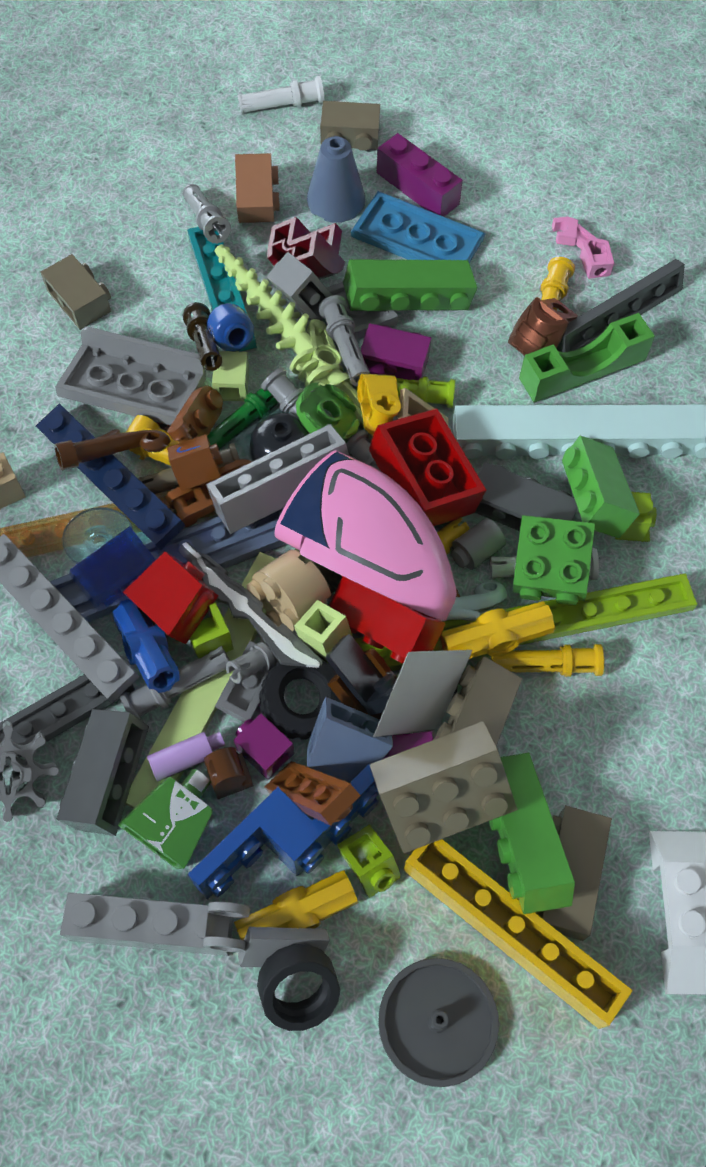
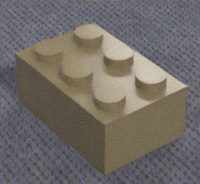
(443, 787)

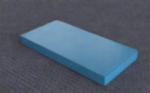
(415, 231)

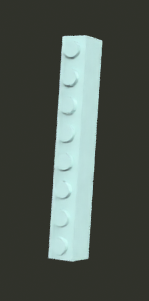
(552, 429)

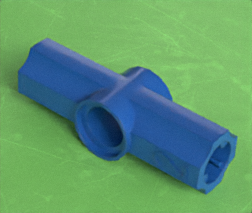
(146, 646)

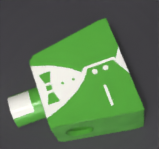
(171, 818)

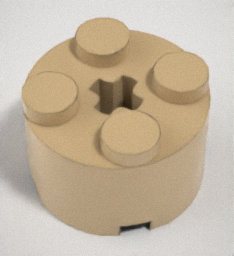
(289, 588)

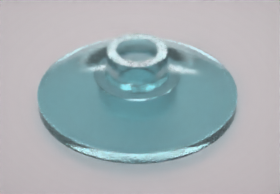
(91, 528)

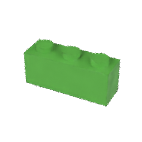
(599, 486)

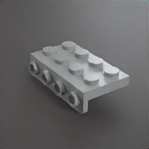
(131, 375)

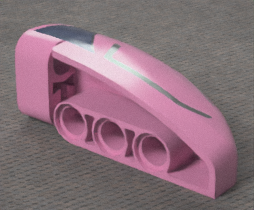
(369, 533)

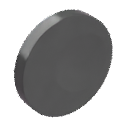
(438, 1022)

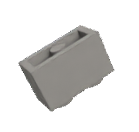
(299, 285)

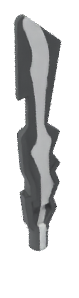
(281, 640)

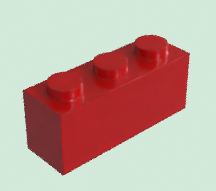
(385, 620)

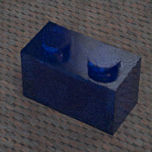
(112, 568)

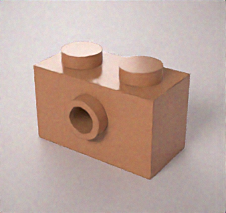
(255, 188)

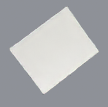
(422, 691)

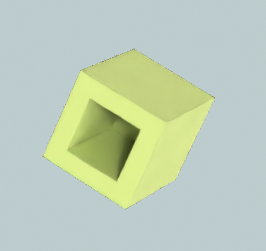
(232, 376)
(322, 628)

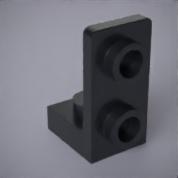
(361, 675)

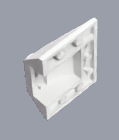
(683, 877)

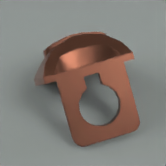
(540, 325)

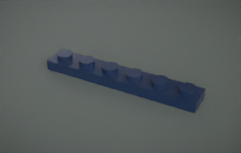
(116, 481)

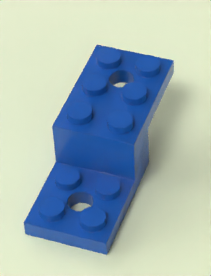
(285, 832)

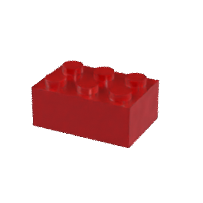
(429, 465)

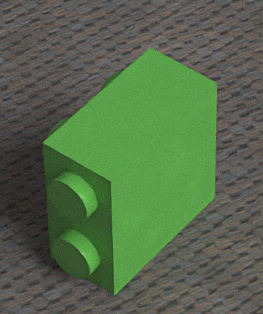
(553, 559)

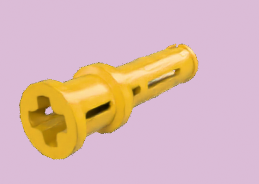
(555, 284)
(565, 660)

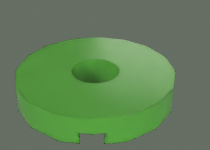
(313, 417)

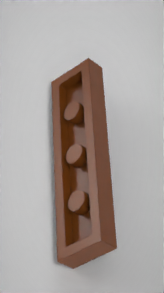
(315, 792)

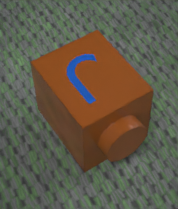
(195, 462)

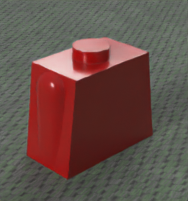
(172, 596)

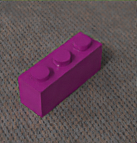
(418, 175)

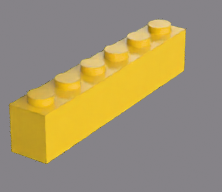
(521, 936)

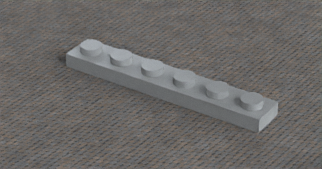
(63, 623)

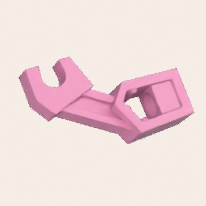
(574, 234)

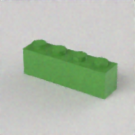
(409, 285)
(531, 843)

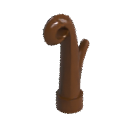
(71, 454)

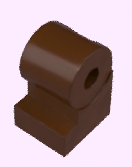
(227, 772)

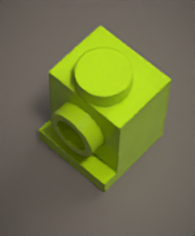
(640, 528)

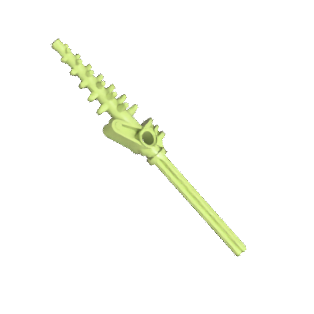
(316, 353)

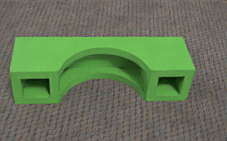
(618, 347)

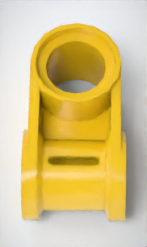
(377, 400)

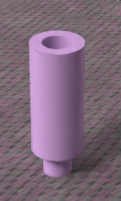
(183, 754)

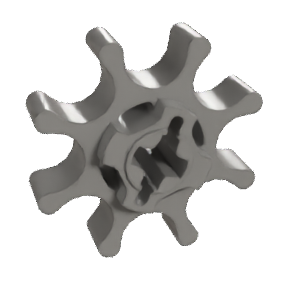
(24, 770)

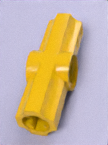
(500, 631)
(303, 906)

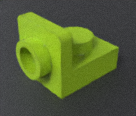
(370, 860)

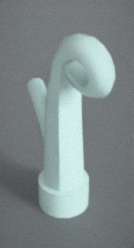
(487, 595)

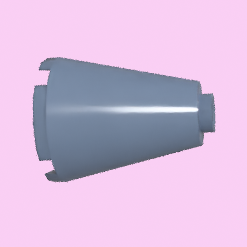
(335, 183)

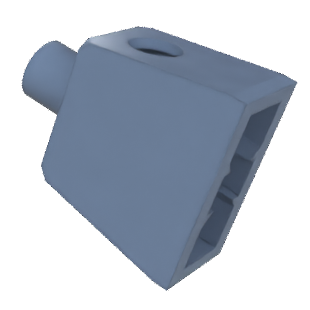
(345, 741)

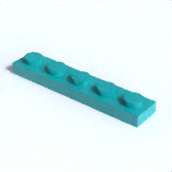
(217, 283)

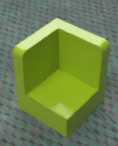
(211, 634)

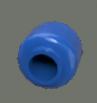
(230, 327)

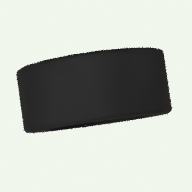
(305, 1013)

